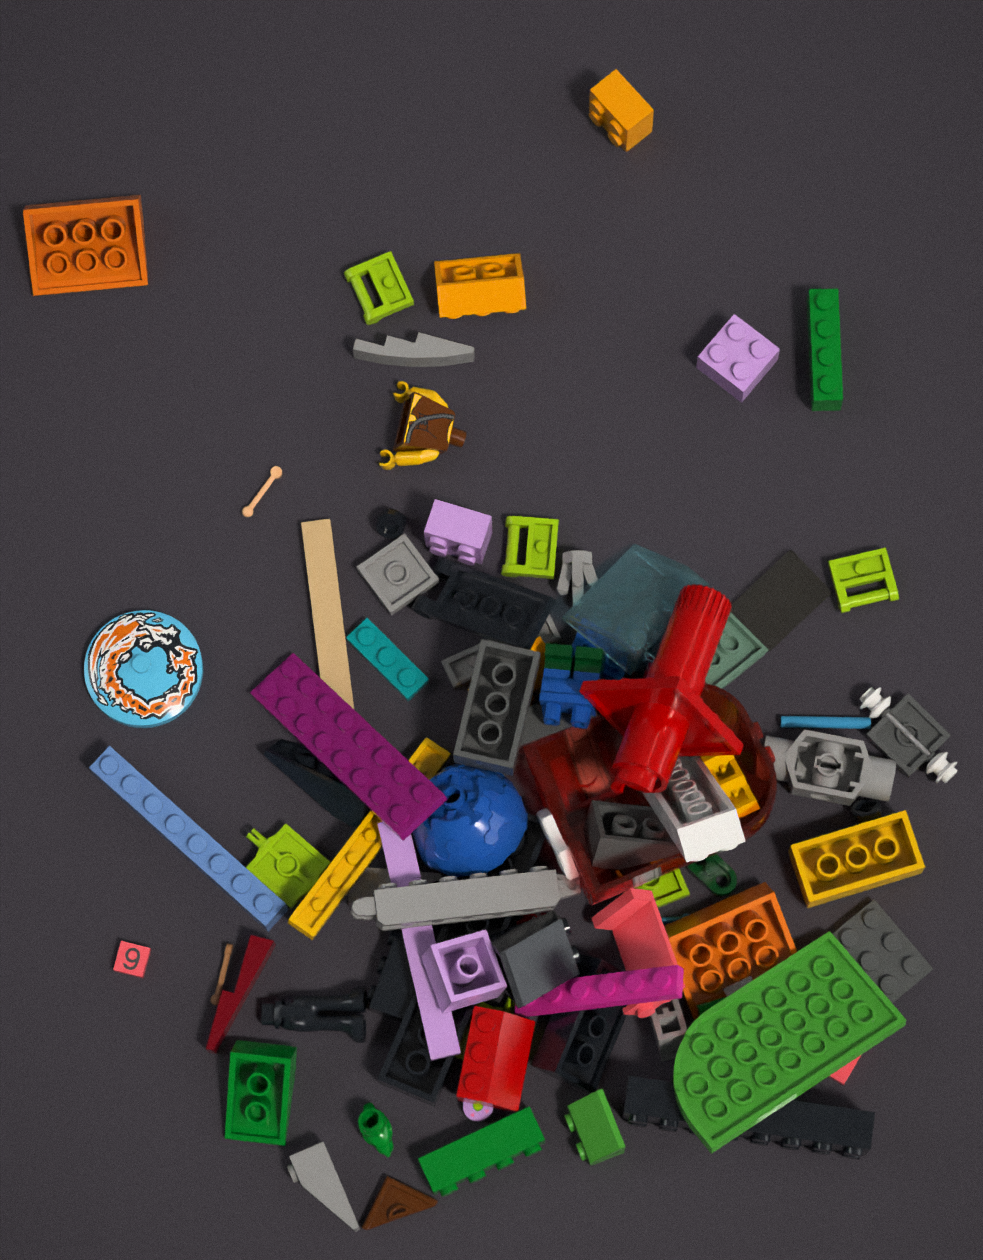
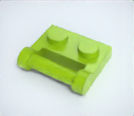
(388, 284)
(540, 547)
(859, 571)

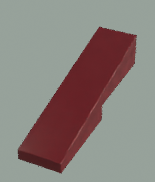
(230, 1003)

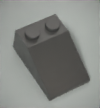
(625, 836)

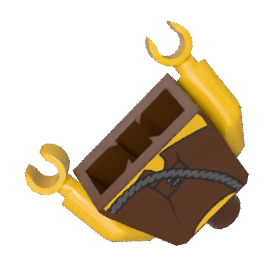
(423, 428)

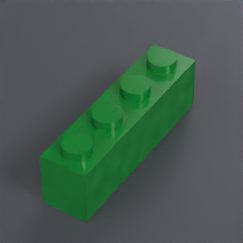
(824, 350)
(481, 1151)

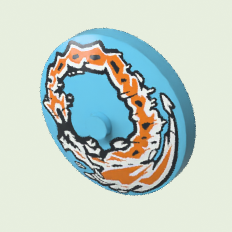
(143, 669)

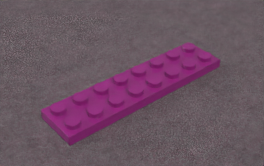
(348, 746)

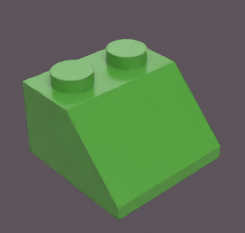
(595, 1128)

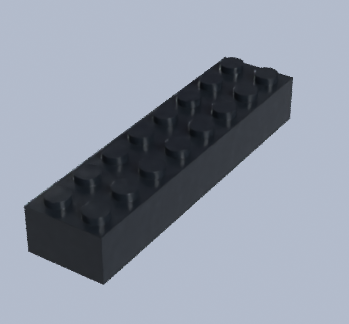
(793, 1125)

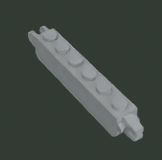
(465, 899)

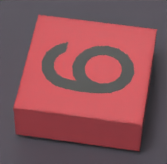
(132, 959)

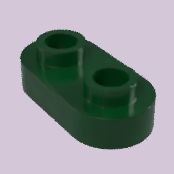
(710, 871)

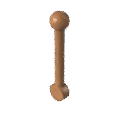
(216, 997)

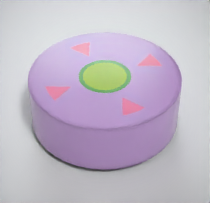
(476, 1112)

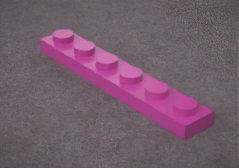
(609, 991)

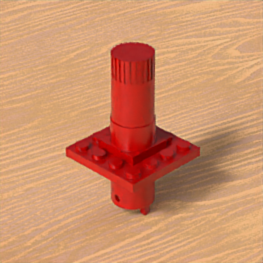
(665, 710)

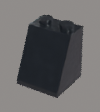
(535, 957)

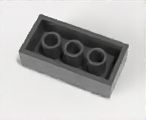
(497, 707)

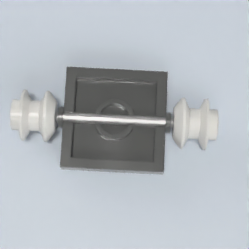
(908, 735)

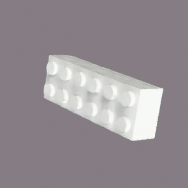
(696, 811)

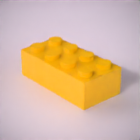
(856, 859)

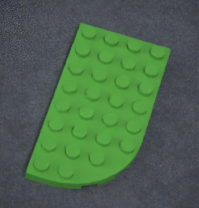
(778, 1040)

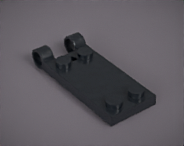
(486, 605)

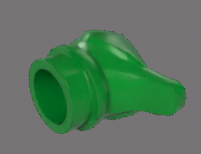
(376, 1129)

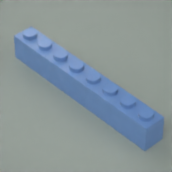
(188, 838)

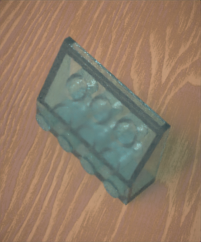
(631, 605)

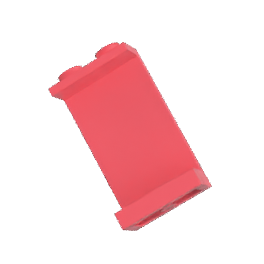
(639, 938)

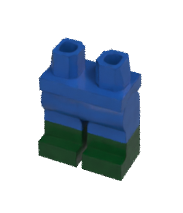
(561, 691)

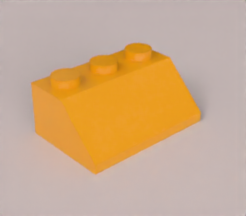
(480, 285)

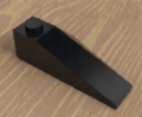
(317, 781)

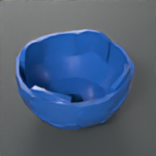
(477, 828)

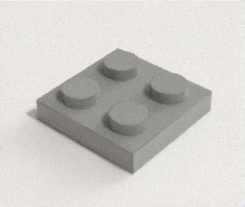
(397, 574)

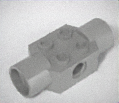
(831, 768)

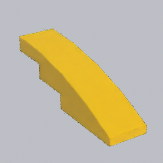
(733, 782)

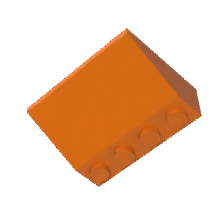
(86, 245)
(729, 943)

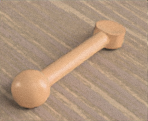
(276, 473)

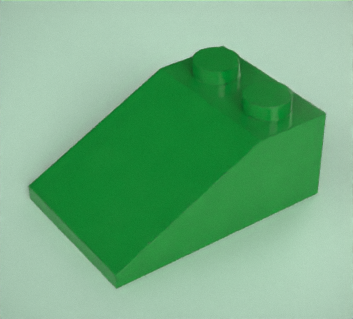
(260, 1092)

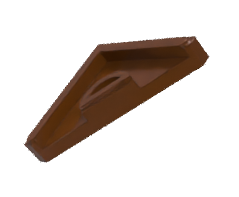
(396, 1202)

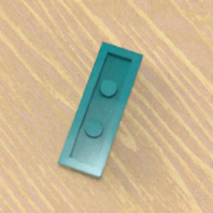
(387, 659)

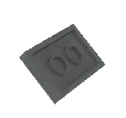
(883, 951)

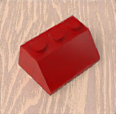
(495, 1059)

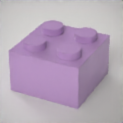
(737, 358)
(458, 532)
(464, 971)

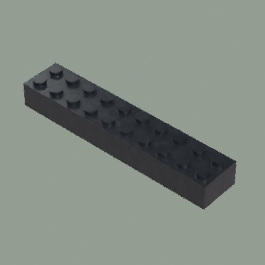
(408, 1061)

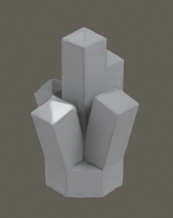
(575, 565)

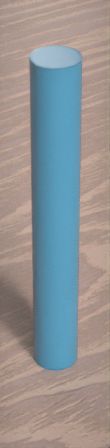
(825, 722)

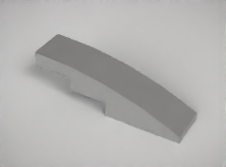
(425, 352)

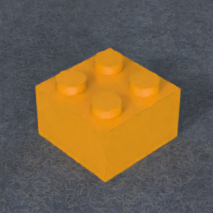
(620, 111)

